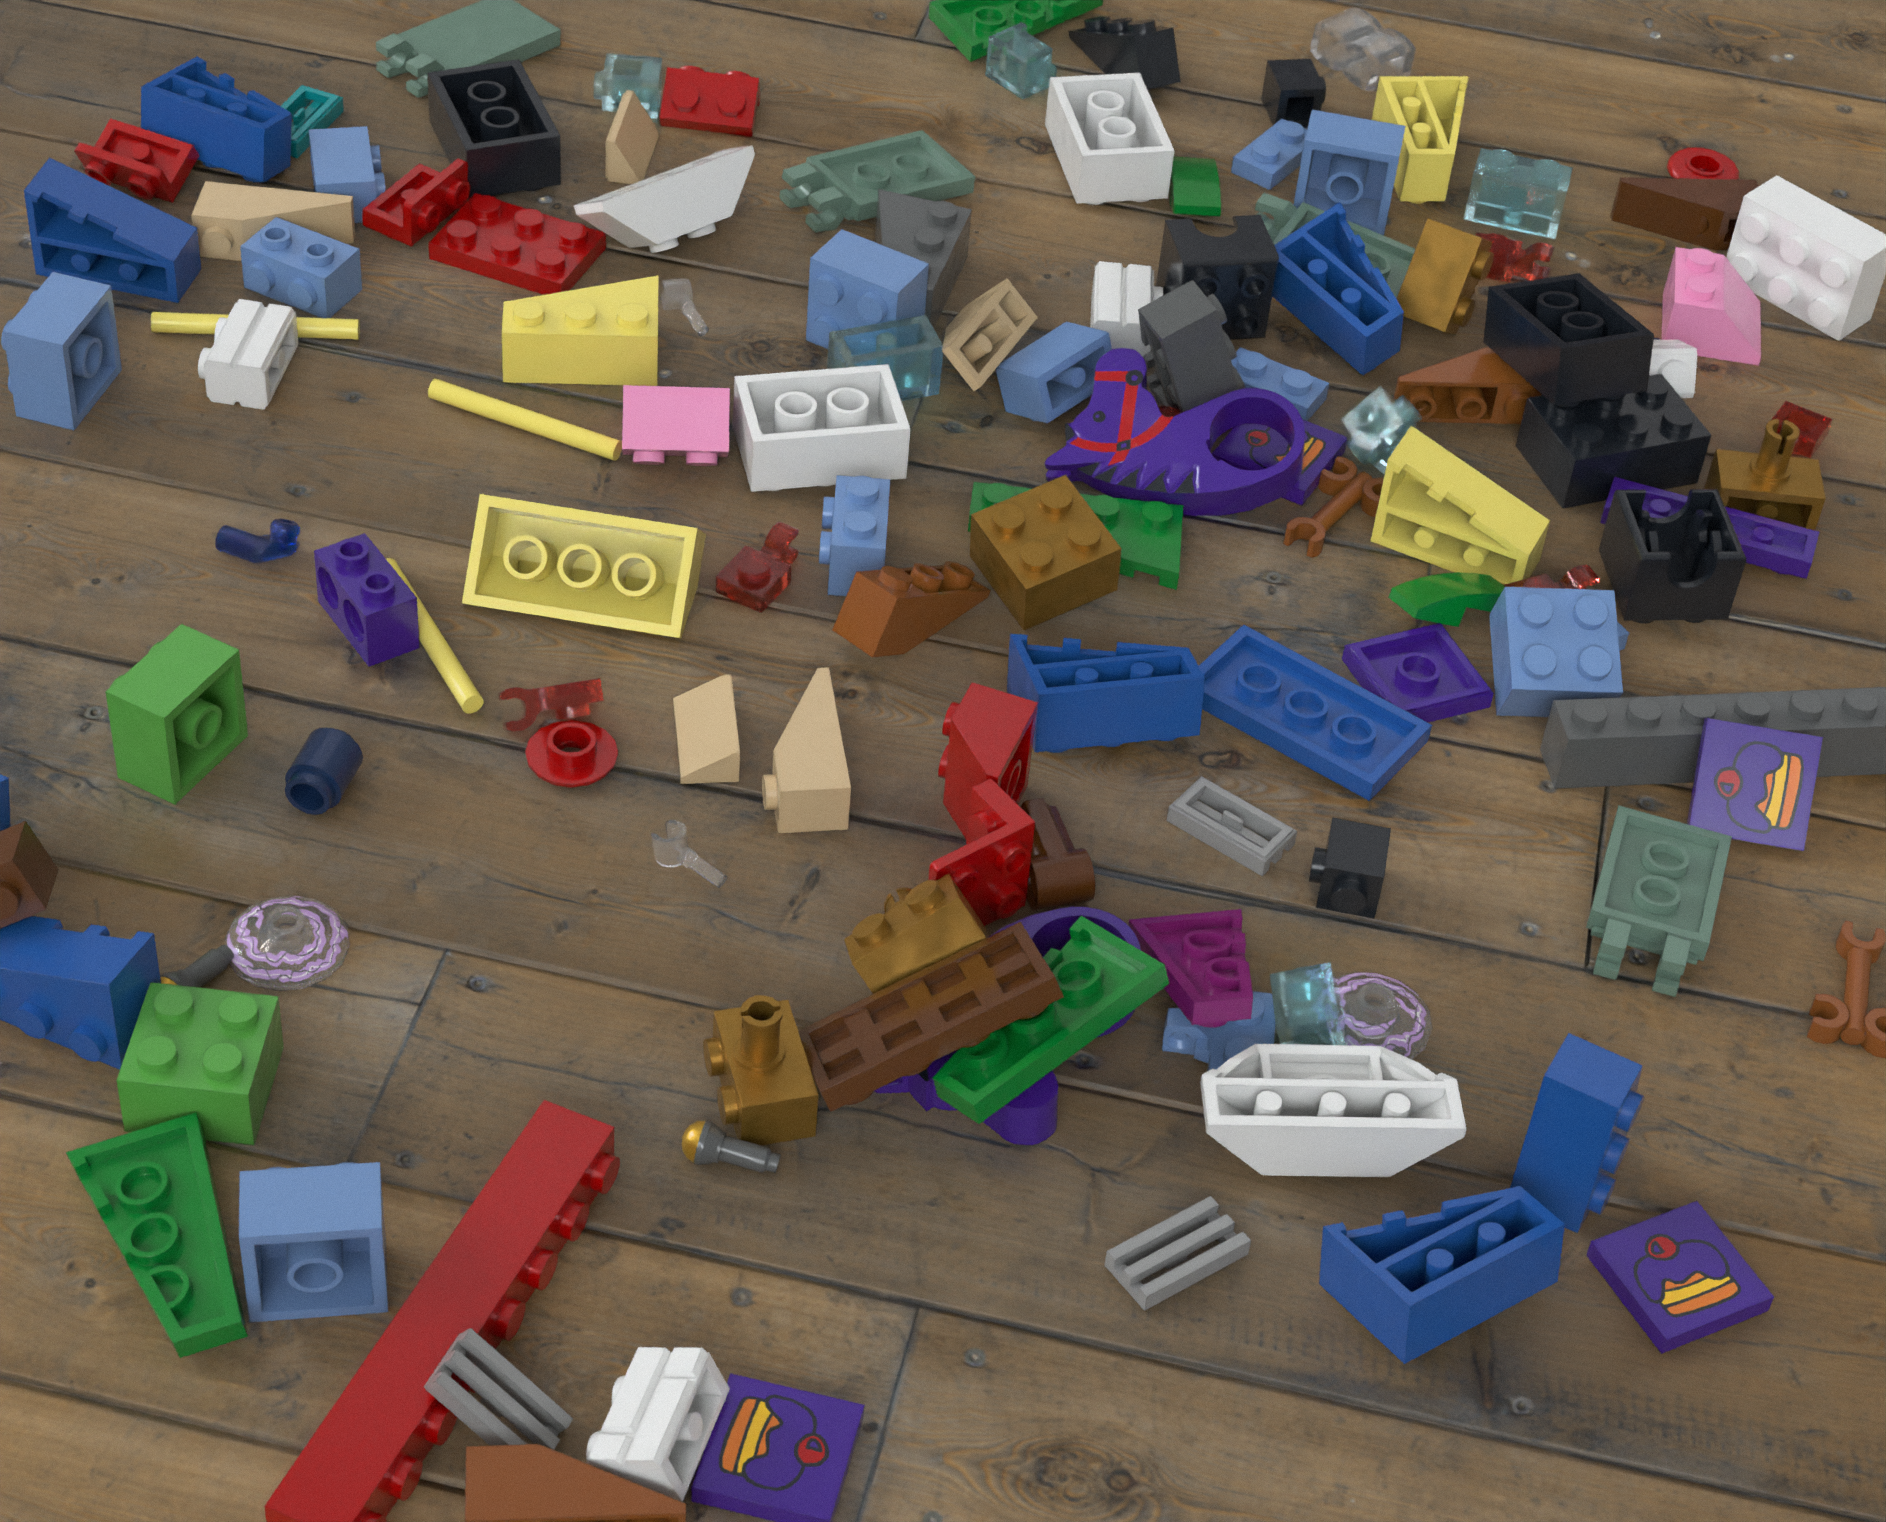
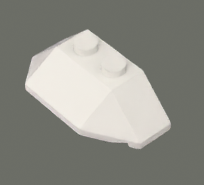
(672, 202)
(1330, 1110)

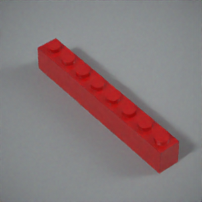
(481, 1279)

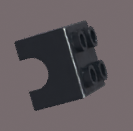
(1232, 267)
(1675, 563)

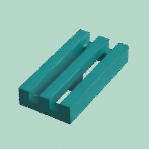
(318, 115)

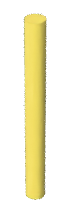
(206, 323)
(525, 419)
(443, 656)

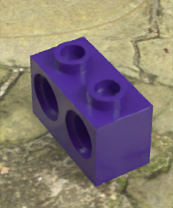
(367, 599)

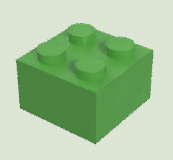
(177, 713)
(202, 1056)

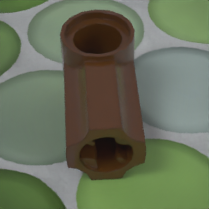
(1057, 870)

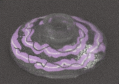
(287, 943)
(1384, 1013)

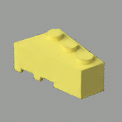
(1432, 118)
(584, 336)
(1454, 514)

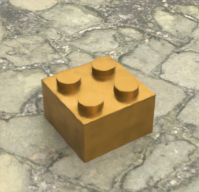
(1044, 552)

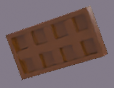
(928, 1016)

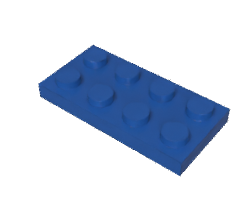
(1310, 712)

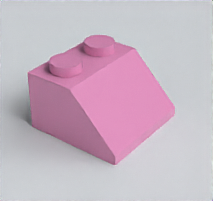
(1711, 307)
(675, 423)

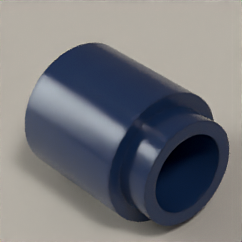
(322, 770)

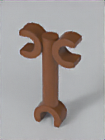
(1347, 490)
(1850, 1018)

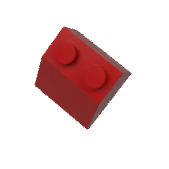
(987, 740)

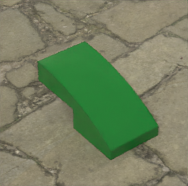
(1195, 187)
(1446, 595)

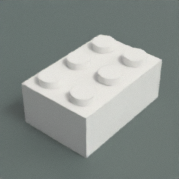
(1109, 138)
(1808, 257)
(820, 425)

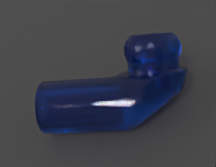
(260, 548)

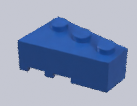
(221, 122)
(108, 236)
(1338, 292)
(1106, 695)
(75, 985)
(1579, 1130)
(1442, 1270)

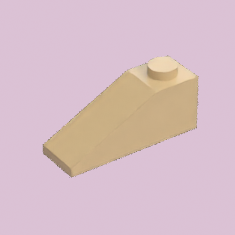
(234, 213)
(986, 332)
(810, 768)

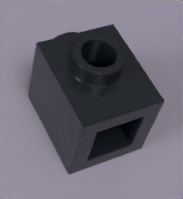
(1292, 90)
(1351, 867)

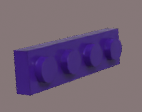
(1763, 540)

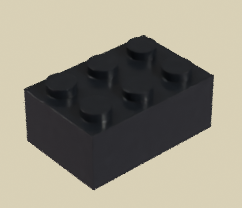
(497, 126)
(1568, 339)
(1638, 438)

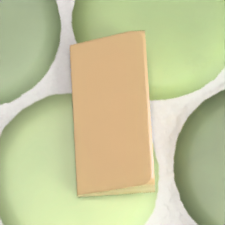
(630, 142)
(707, 733)

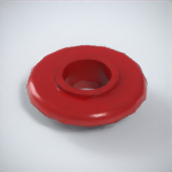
(1701, 164)
(571, 768)

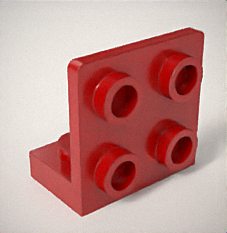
(996, 856)

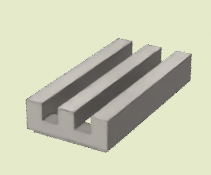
(1226, 830)
(1169, 1245)
(501, 1390)

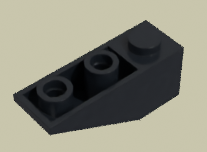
(1130, 47)

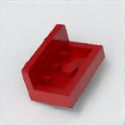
(710, 100)
(138, 160)
(418, 202)

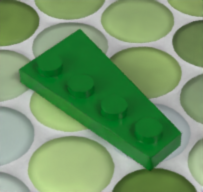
(973, 21)
(1143, 529)
(1100, 986)
(169, 1227)

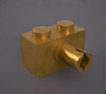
(1444, 276)
(1771, 480)
(913, 933)
(762, 1072)

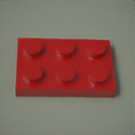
(517, 245)

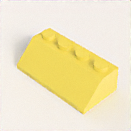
(583, 566)

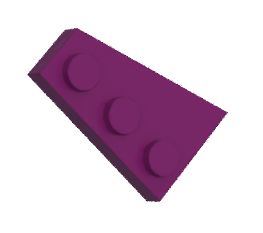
(1202, 963)

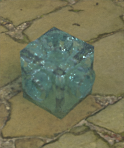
(1379, 426)

